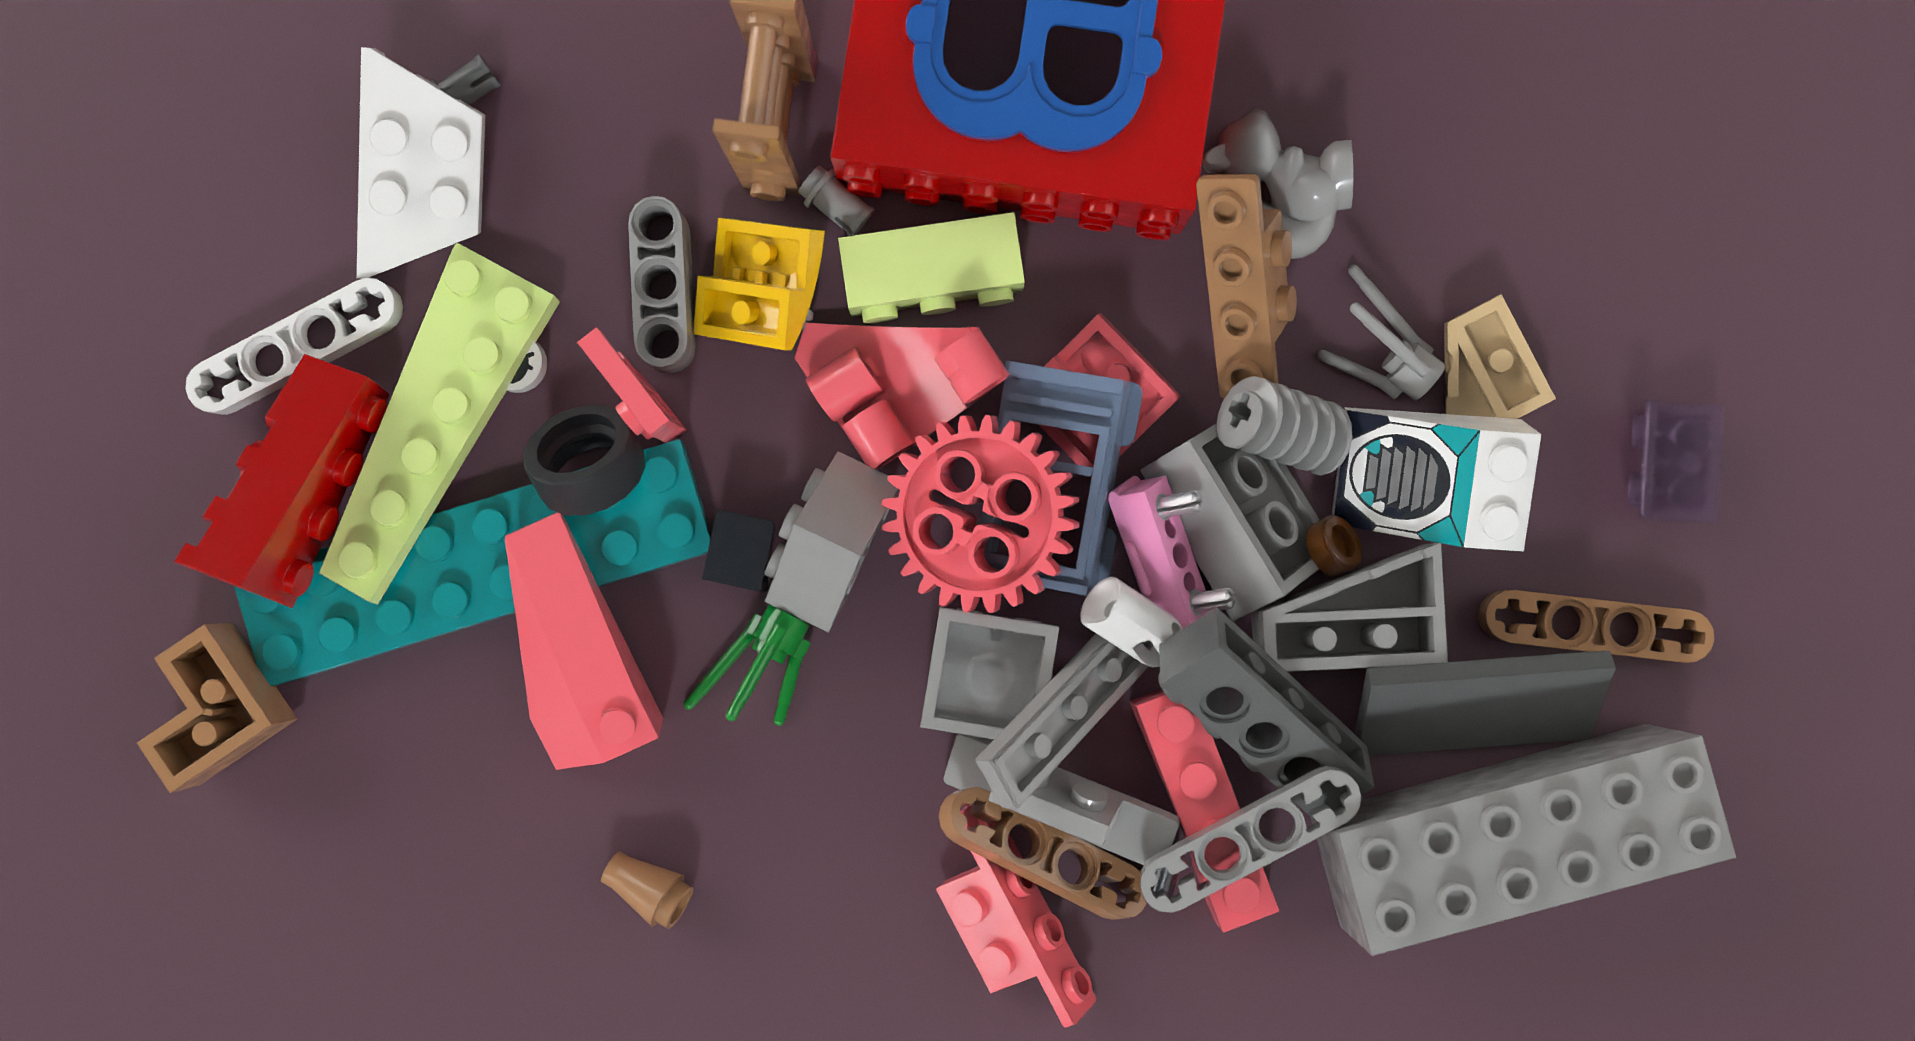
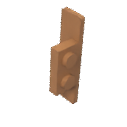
(1245, 276)

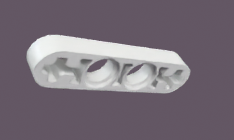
(292, 339)

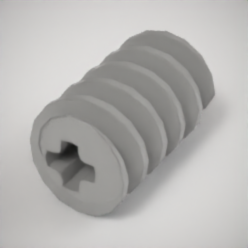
(1285, 425)

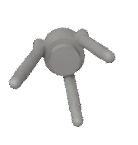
(1411, 361)

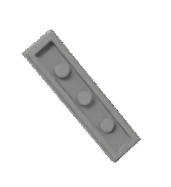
(1057, 720)

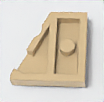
(1491, 365)

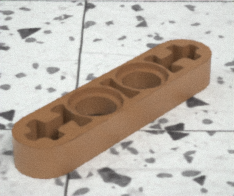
(1595, 625)
(1043, 859)

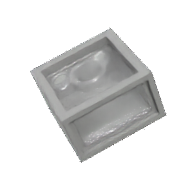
(985, 671)

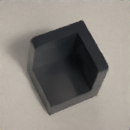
(739, 551)

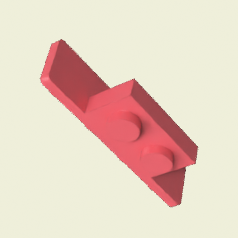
(1015, 932)

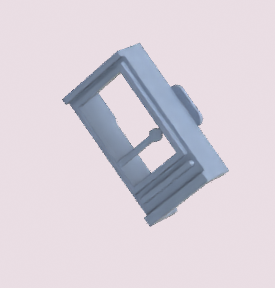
(1084, 405)

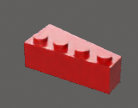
(290, 483)

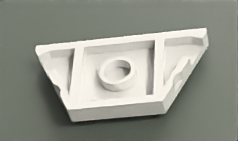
(415, 167)

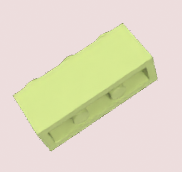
(932, 267)

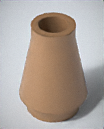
(650, 890)

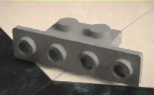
(1076, 806)

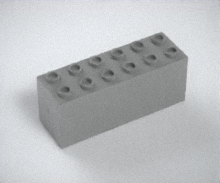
(1524, 836)

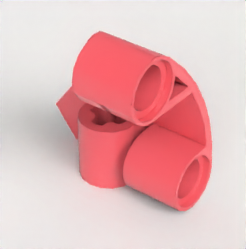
(895, 380)

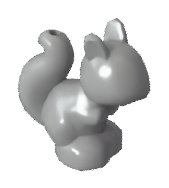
(1300, 184)

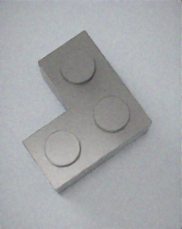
(828, 540)

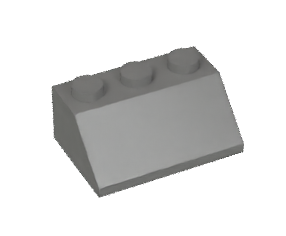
(1249, 522)

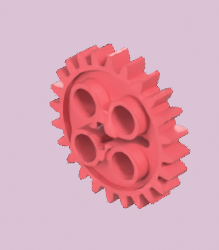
(997, 463)

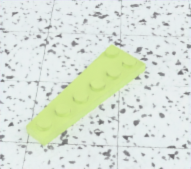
(443, 400)

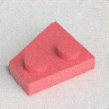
(641, 404)

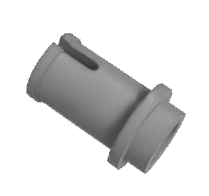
(835, 201)

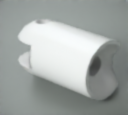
(1128, 620)

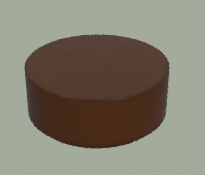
(1334, 545)

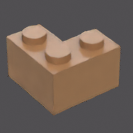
(226, 705)

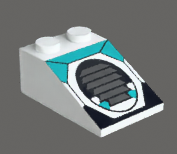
(1439, 477)

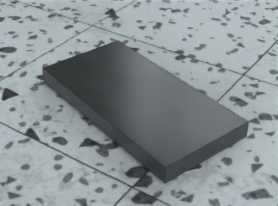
(1483, 702)

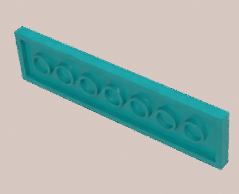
(462, 573)

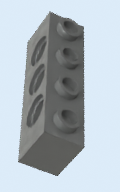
(1258, 708)

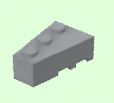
(1361, 619)

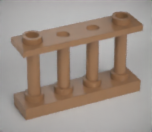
(777, 60)

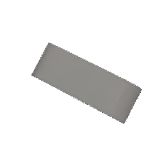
(647, 261)

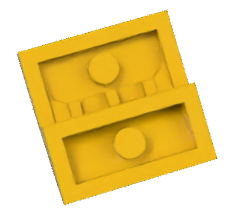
(759, 283)

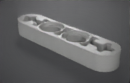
(1244, 830)

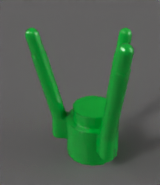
(776, 638)

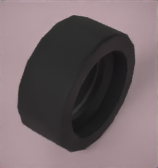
(592, 487)

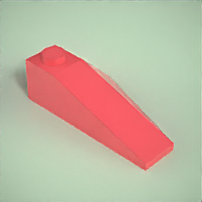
(575, 661)

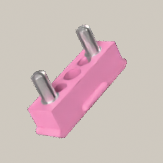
(1161, 550)

